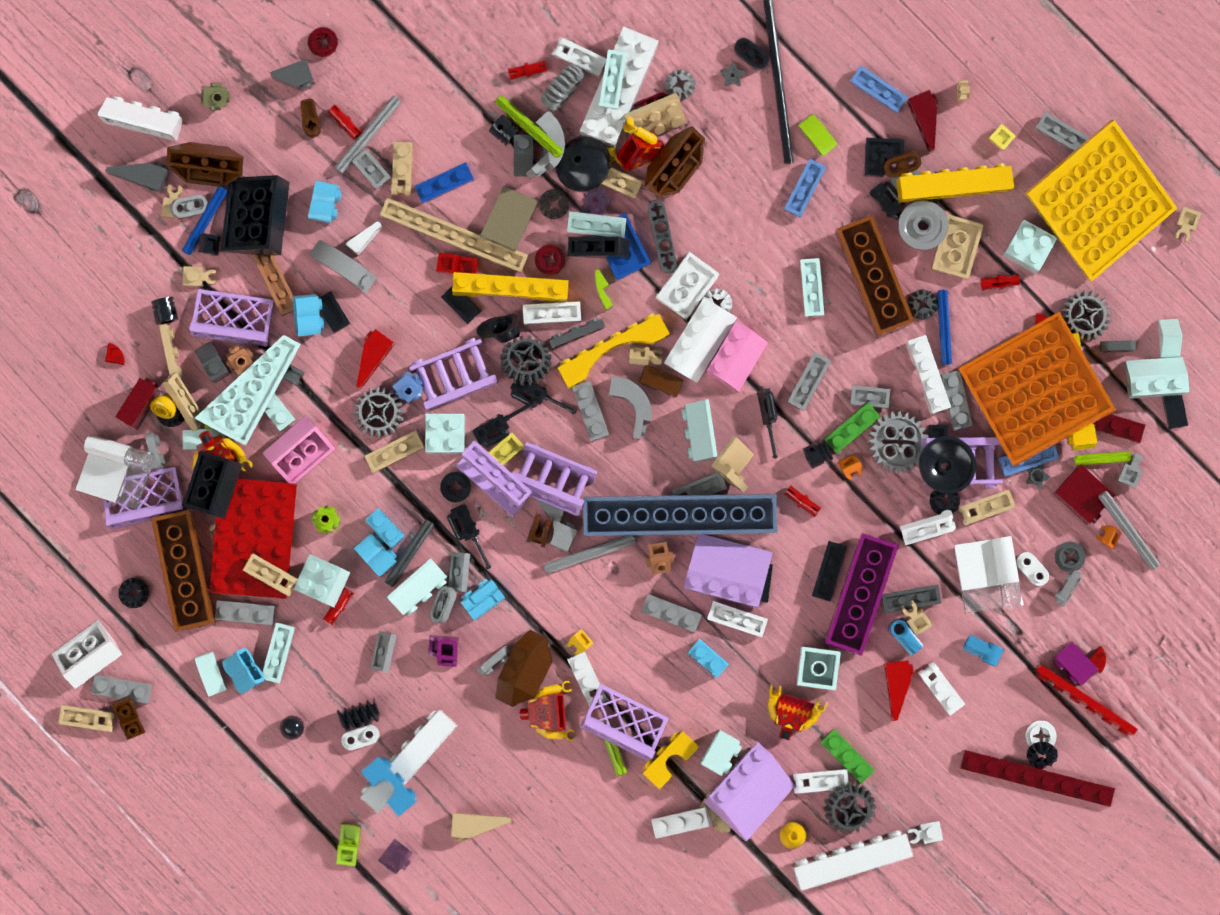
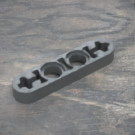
(664, 236)

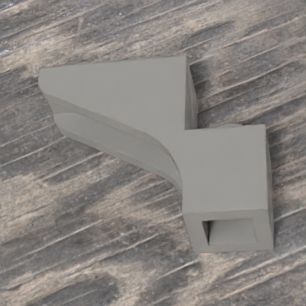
(563, 533)

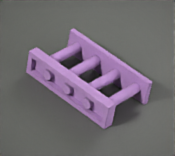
(468, 387)
(989, 445)
(493, 478)
(550, 495)

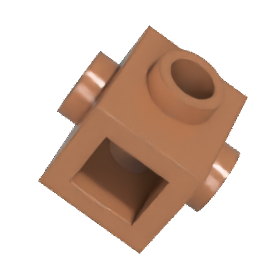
(234, 354)
(659, 558)

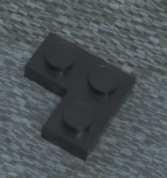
(876, 151)

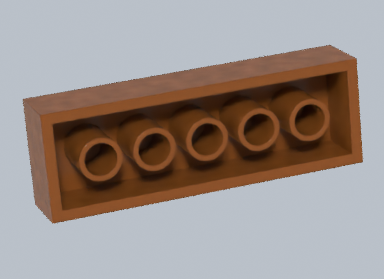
(874, 276)
(183, 571)

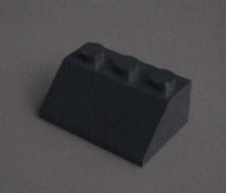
(212, 484)

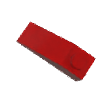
(374, 352)
(898, 681)

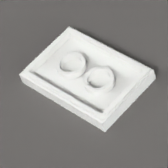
(687, 286)

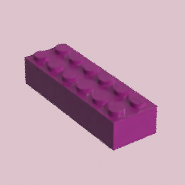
(861, 594)

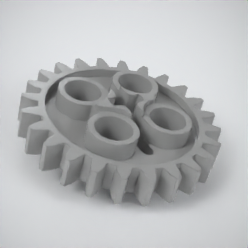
(897, 425)

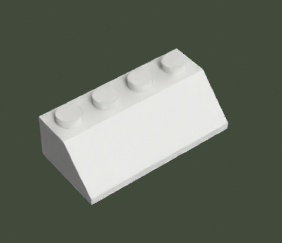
(141, 119)
(700, 340)

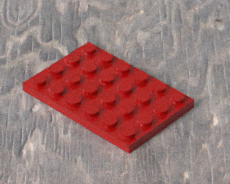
(255, 523)

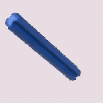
(204, 220)
(944, 327)

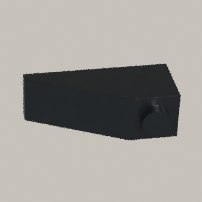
(598, 247)

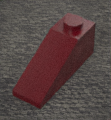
(925, 115)

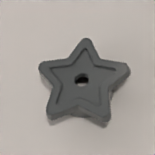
(737, 75)
(1037, 481)

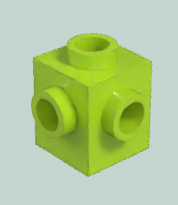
(332, 523)

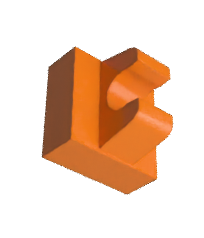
(850, 465)
(1111, 536)

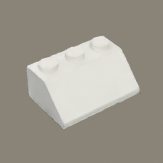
(86, 654)

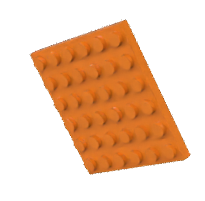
(1037, 389)

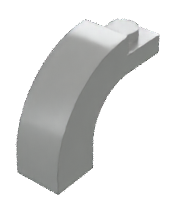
(552, 128)
(343, 265)
(631, 392)

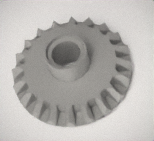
(923, 212)

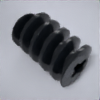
(359, 715)

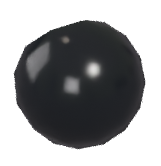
(292, 727)

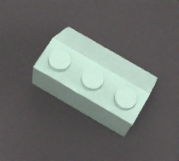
(1156, 377)
(699, 431)
(418, 587)

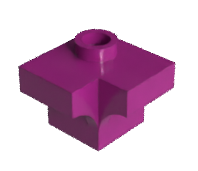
(445, 649)

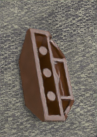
(205, 163)
(675, 163)
(524, 669)

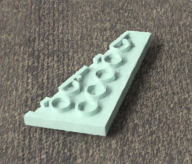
(246, 399)

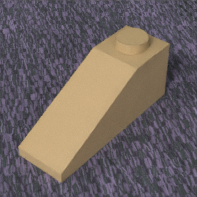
(471, 825)

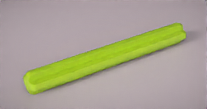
(529, 126)

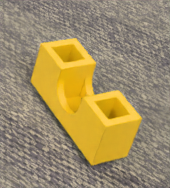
(680, 745)

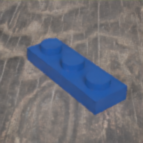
(444, 183)

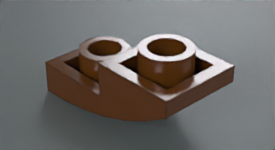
(661, 380)
(128, 717)

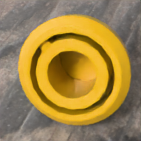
(163, 406)
(792, 835)

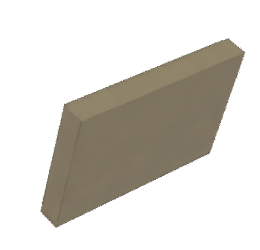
(509, 219)

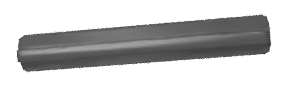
(409, 553)

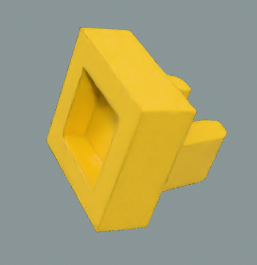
(580, 641)

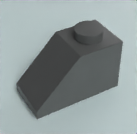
(295, 76)
(523, 154)
(212, 362)

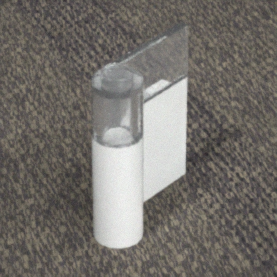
(115, 471)
(988, 575)

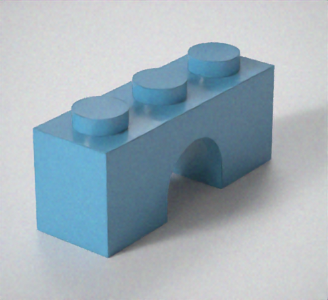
(380, 771)

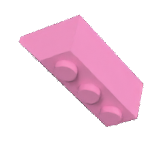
(737, 356)
(298, 450)

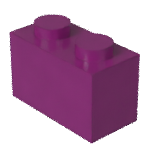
(1075, 664)

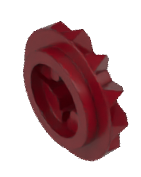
(321, 33)
(546, 251)

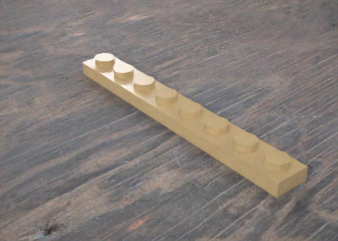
(452, 235)

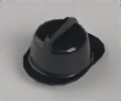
(501, 328)

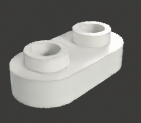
(1032, 569)
(360, 737)

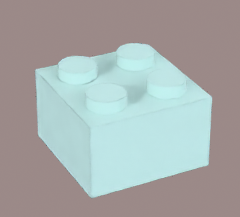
(1030, 246)
(445, 434)
(321, 580)
(818, 668)
(720, 753)

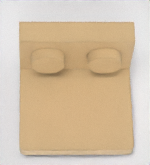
(732, 462)

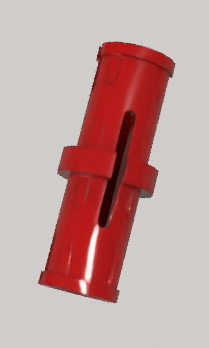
(527, 70)
(344, 122)
(1000, 282)
(802, 501)
(333, 613)

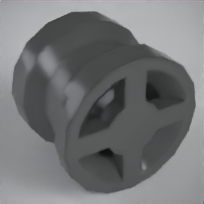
(293, 375)

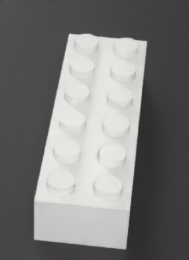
(607, 123)
(412, 757)
(852, 860)

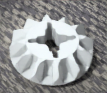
(719, 294)
(1046, 729)

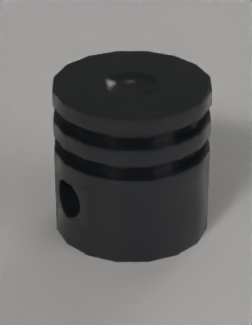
(508, 131)
(164, 310)
(817, 454)

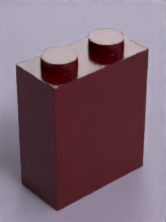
(138, 403)
(1081, 494)

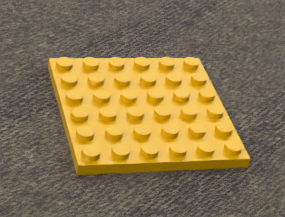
(1101, 200)

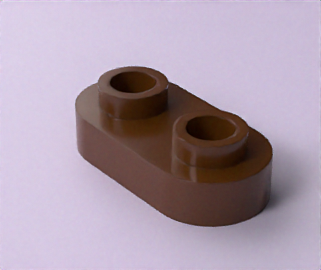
(902, 164)

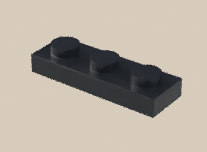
(829, 571)

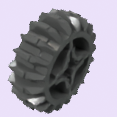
(513, 352)
(835, 802)

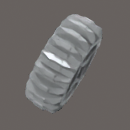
(562, 87)
(1089, 322)
(385, 406)

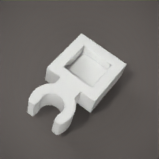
(929, 833)

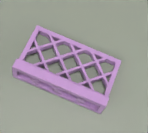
(227, 333)
(145, 514)
(616, 737)

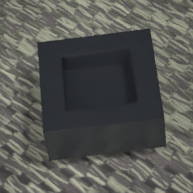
(209, 244)

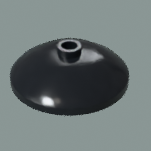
(590, 170)
(959, 463)

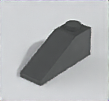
(144, 175)

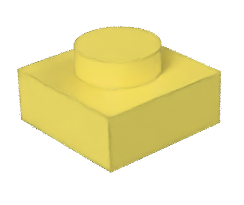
(1002, 137)

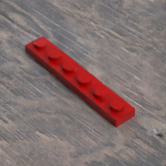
(1091, 705)

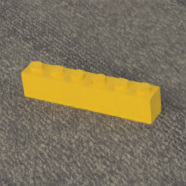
(954, 184)

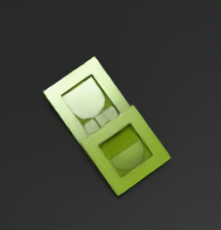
(817, 134)
(601, 285)
(348, 844)

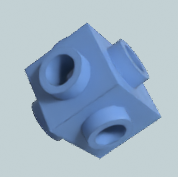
(408, 386)

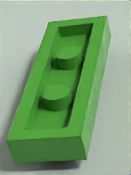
(852, 427)
(847, 756)

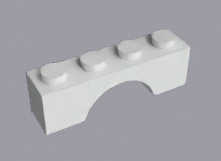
(929, 375)

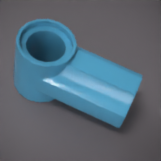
(905, 638)
(986, 651)

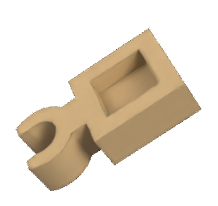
(963, 91)
(167, 201)
(1187, 221)
(195, 277)
(641, 355)
(917, 619)

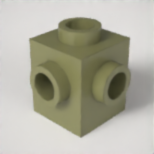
(208, 93)

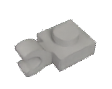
(1130, 473)

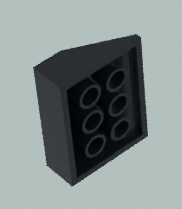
(255, 215)

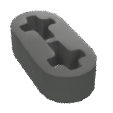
(1117, 346)

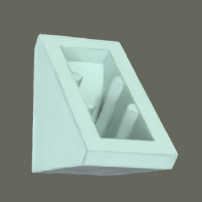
(1170, 338)

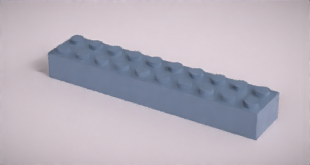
(680, 514)

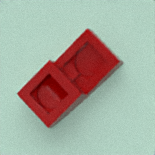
(453, 263)

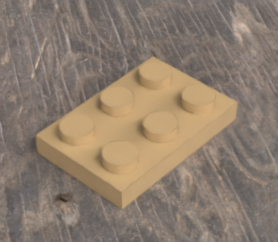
(659, 116)
(958, 249)

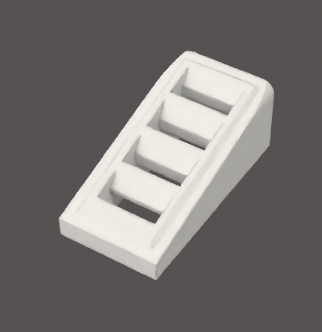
(360, 241)

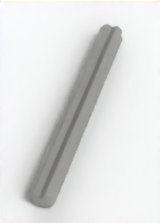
(368, 134)
(1128, 530)
(589, 554)

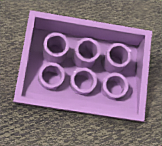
(728, 570)
(750, 791)

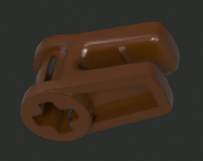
(309, 117)
(539, 534)

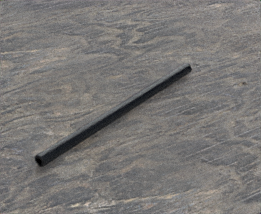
(778, 81)

